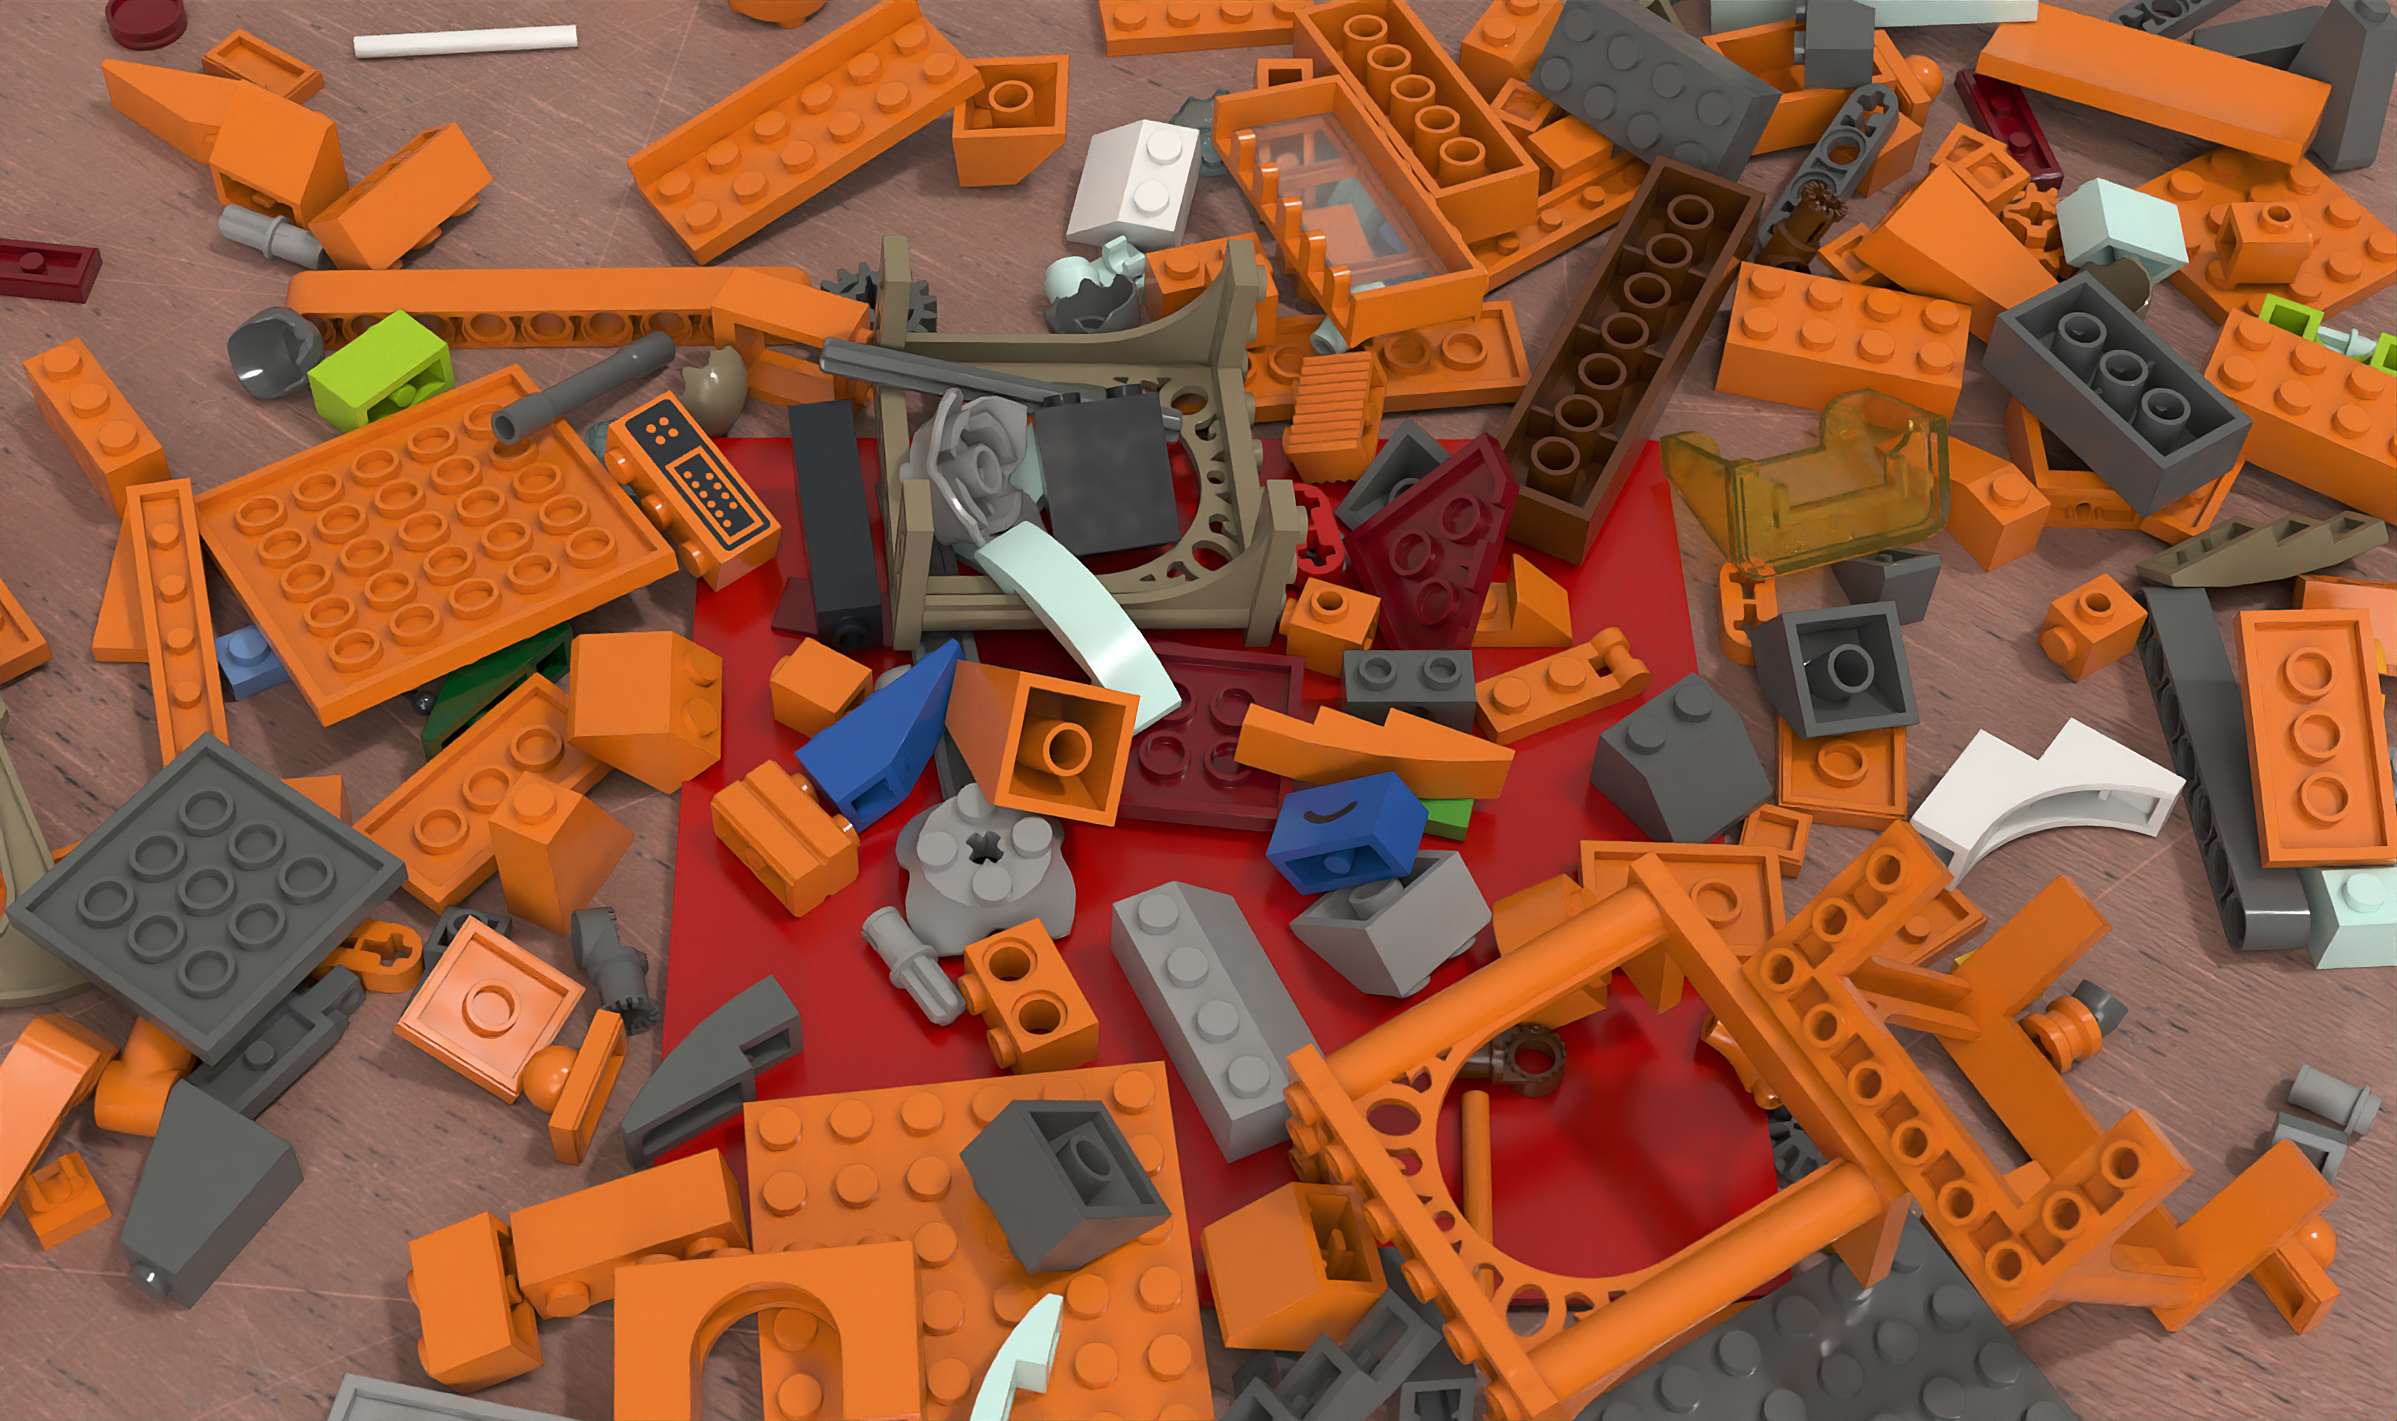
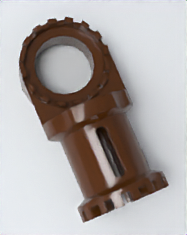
(1799, 235)
(1498, 1063)

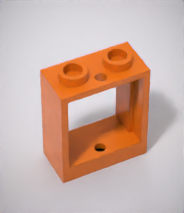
(760, 303)
(2061, 487)

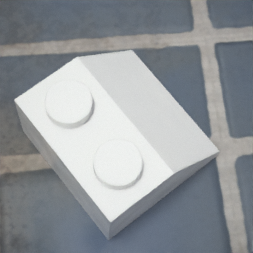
(1137, 186)

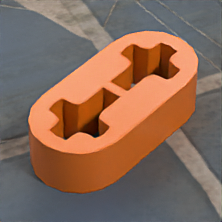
(1734, 610)
(368, 946)

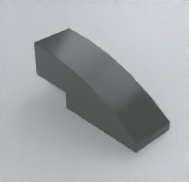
(712, 1071)

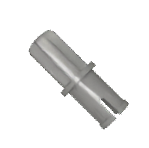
(273, 236)
(913, 966)

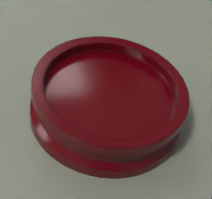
(146, 23)

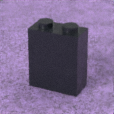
(1106, 472)

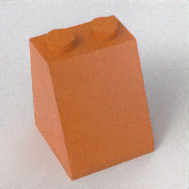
(1042, 740)

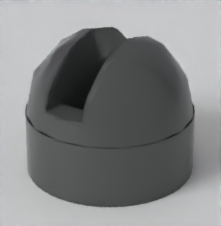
(2103, 1006)

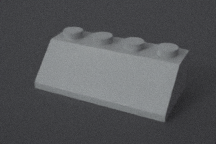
(1213, 1008)

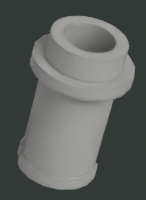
(2335, 1100)

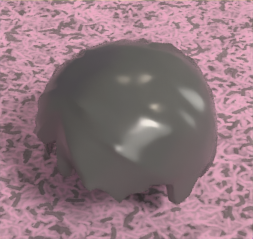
(1096, 308)
(275, 352)

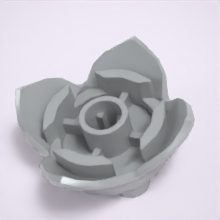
(969, 464)
(963, 902)

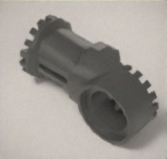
(613, 968)

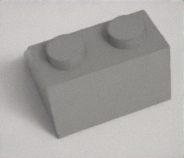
(1399, 928)

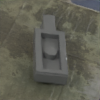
(282, 1044)

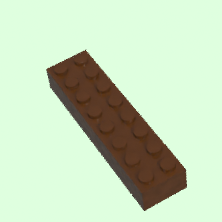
(1623, 353)

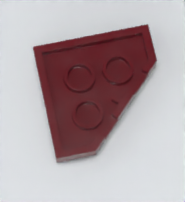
(1438, 549)

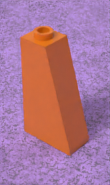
(1953, 249)

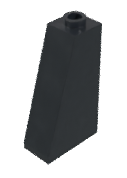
(835, 526)

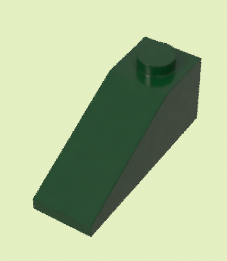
(483, 684)

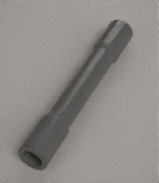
(540, 409)

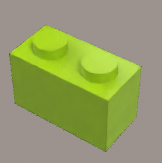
(381, 373)

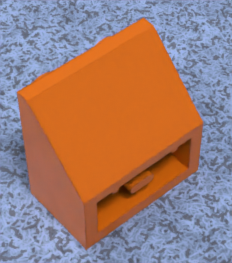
(277, 157)
(1293, 1268)

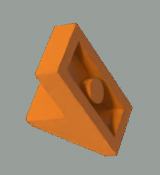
(1524, 611)

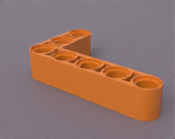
(41, 1079)

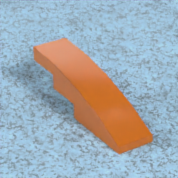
(1341, 748)

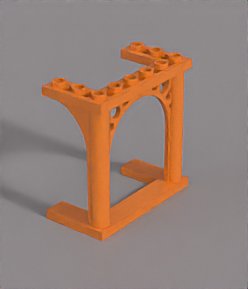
(2101, 1218)
(1554, 1374)

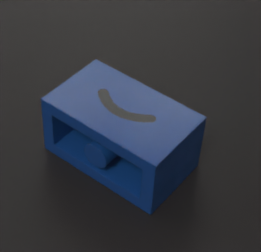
(1347, 833)

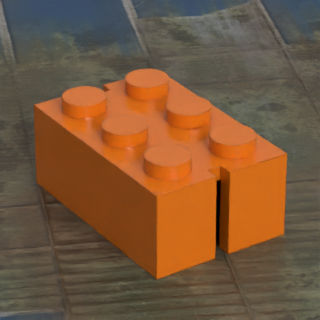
(1801, 112)

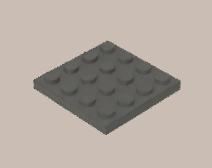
(207, 897)

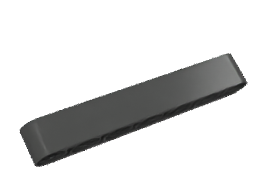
(2209, 749)

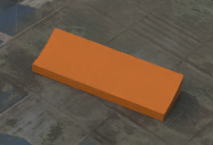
(2159, 81)

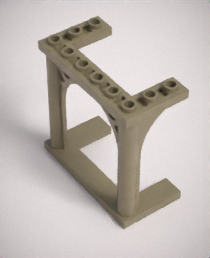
(1184, 353)

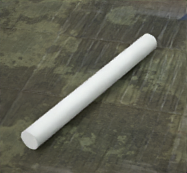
(465, 41)

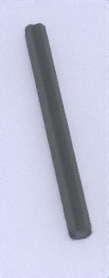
(936, 376)

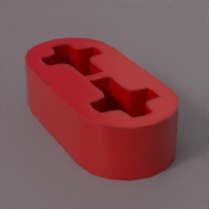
(1321, 536)

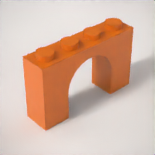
(677, 1310)

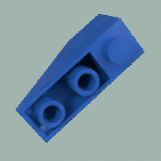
(883, 745)

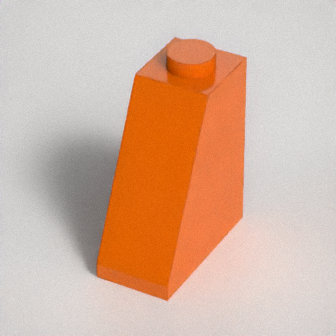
(553, 850)

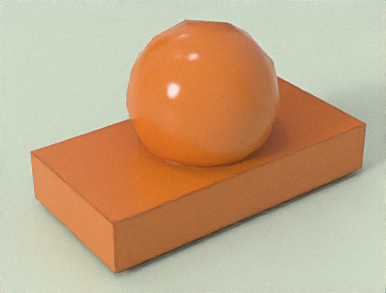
(1917, 79)
(577, 1084)
(2296, 1276)

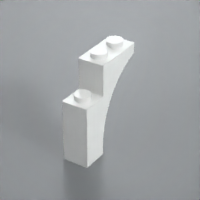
(2004, 794)

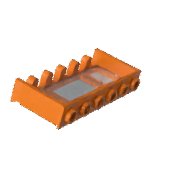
(1347, 209)

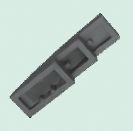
(1349, 1377)

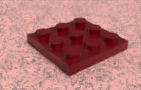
(1185, 761)

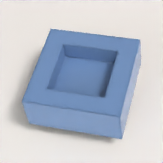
(248, 662)

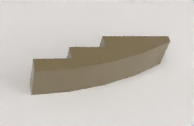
(2257, 552)

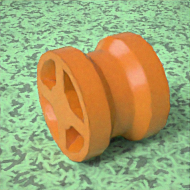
(2064, 1032)

